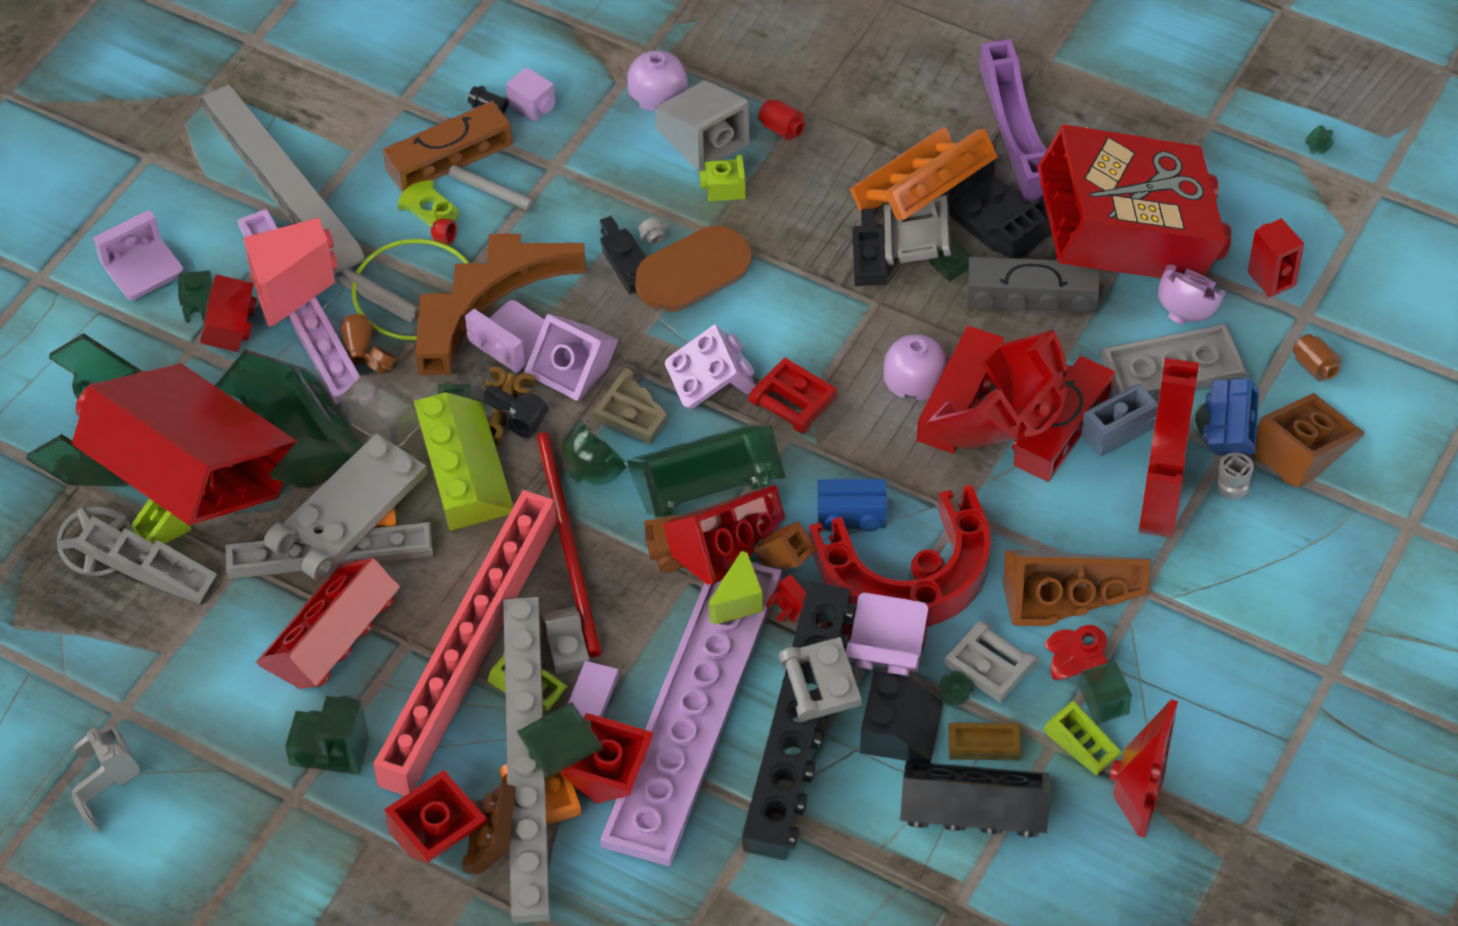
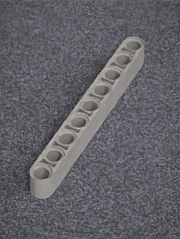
(276, 170)

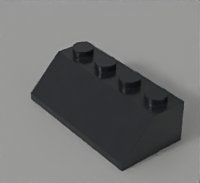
(975, 798)

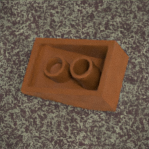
(1304, 439)

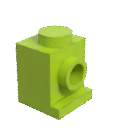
(724, 179)

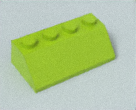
(463, 459)

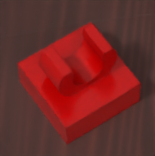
(789, 598)

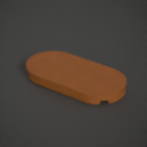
(692, 268)

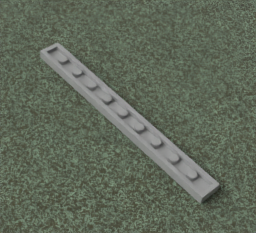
(524, 706)

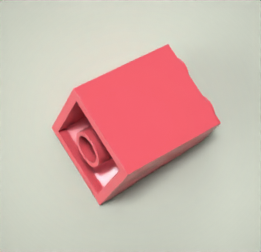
(290, 266)

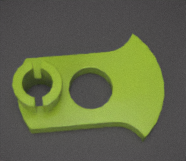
(422, 192)

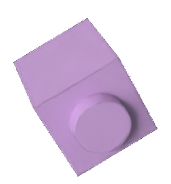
(530, 94)

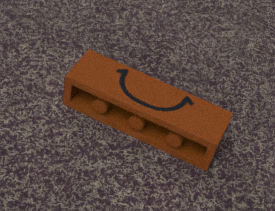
(451, 143)

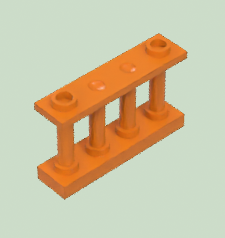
(924, 172)

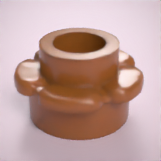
(380, 359)

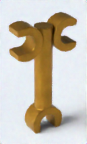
(510, 384)

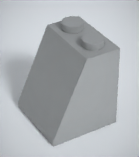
(704, 123)

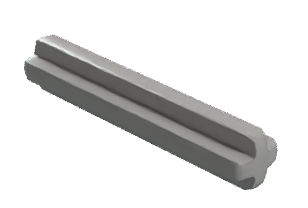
(379, 295)

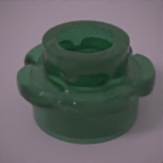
(1320, 140)
(953, 694)

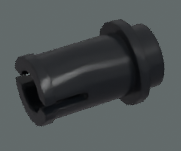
(479, 96)

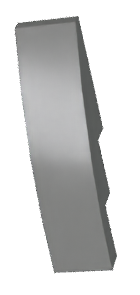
(144, 561)

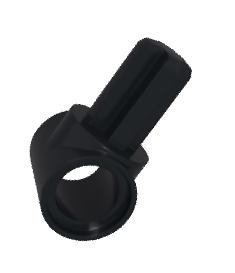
(522, 413)

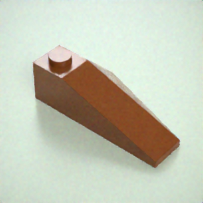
(1060, 584)

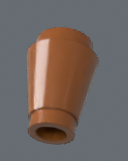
(357, 337)

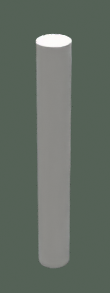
(491, 187)

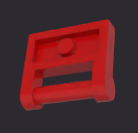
(798, 387)

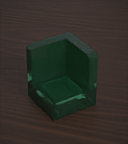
(1105, 692)

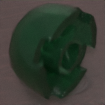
(590, 457)

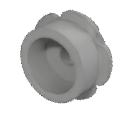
(653, 230)

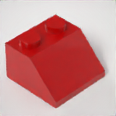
(432, 818)

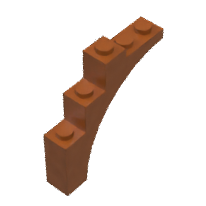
(479, 286)

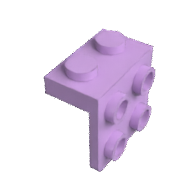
(137, 256)
(505, 335)
(708, 366)
(887, 634)

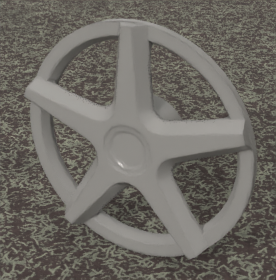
(83, 515)

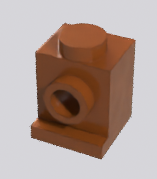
(658, 546)
(785, 547)

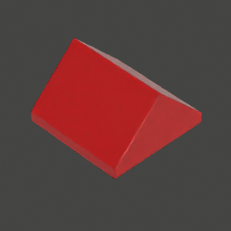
(616, 767)

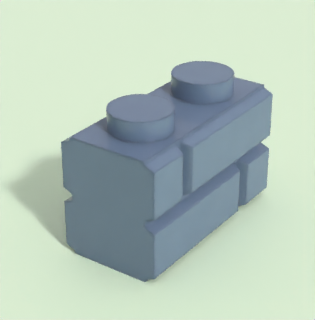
(1119, 419)

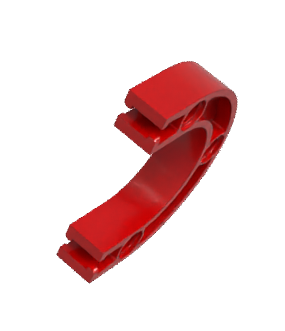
(1168, 448)
(946, 590)

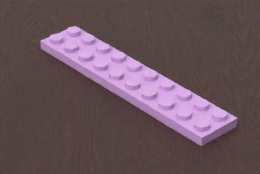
(686, 727)

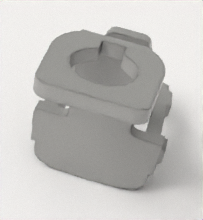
(117, 766)

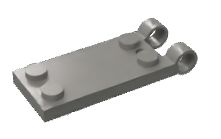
(348, 505)

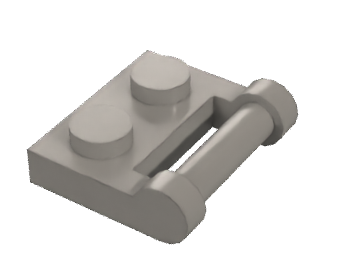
(987, 669)
(831, 675)

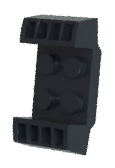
(998, 213)

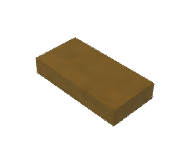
(984, 741)

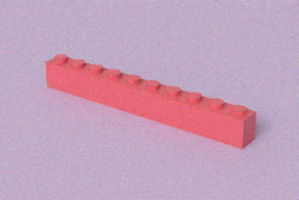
(464, 644)

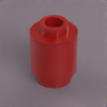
(781, 119)

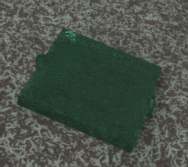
(559, 740)

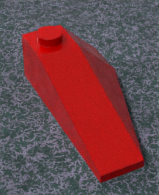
(715, 535)

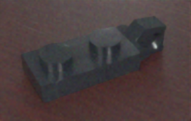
(869, 251)
(621, 252)

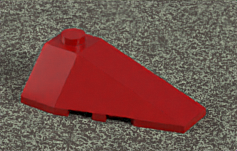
(1143, 769)

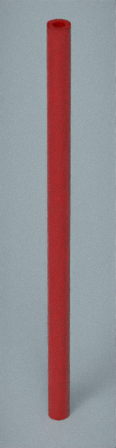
(569, 545)

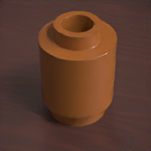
(1317, 357)

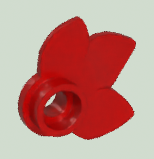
(1072, 655)

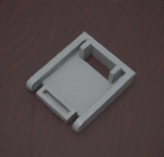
(918, 238)

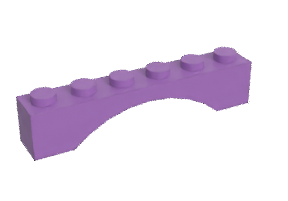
(1006, 93)

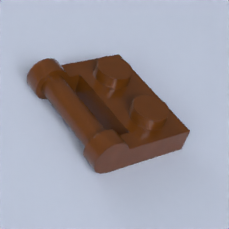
(493, 838)

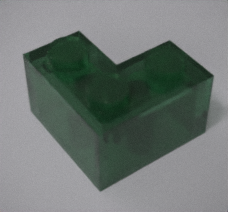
(329, 738)

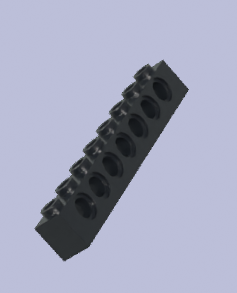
(761, 834)

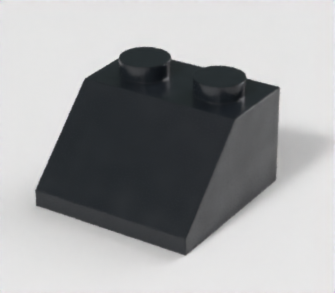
(900, 719)

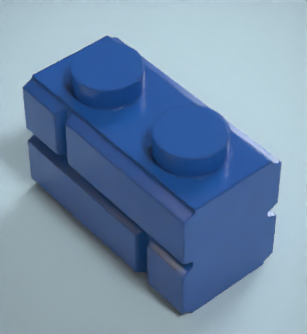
(1232, 417)
(858, 502)

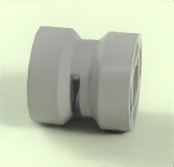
(1235, 475)

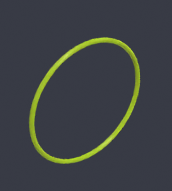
(386, 247)

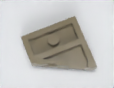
(631, 409)

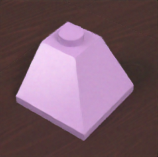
(570, 356)

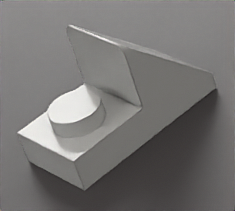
(565, 639)

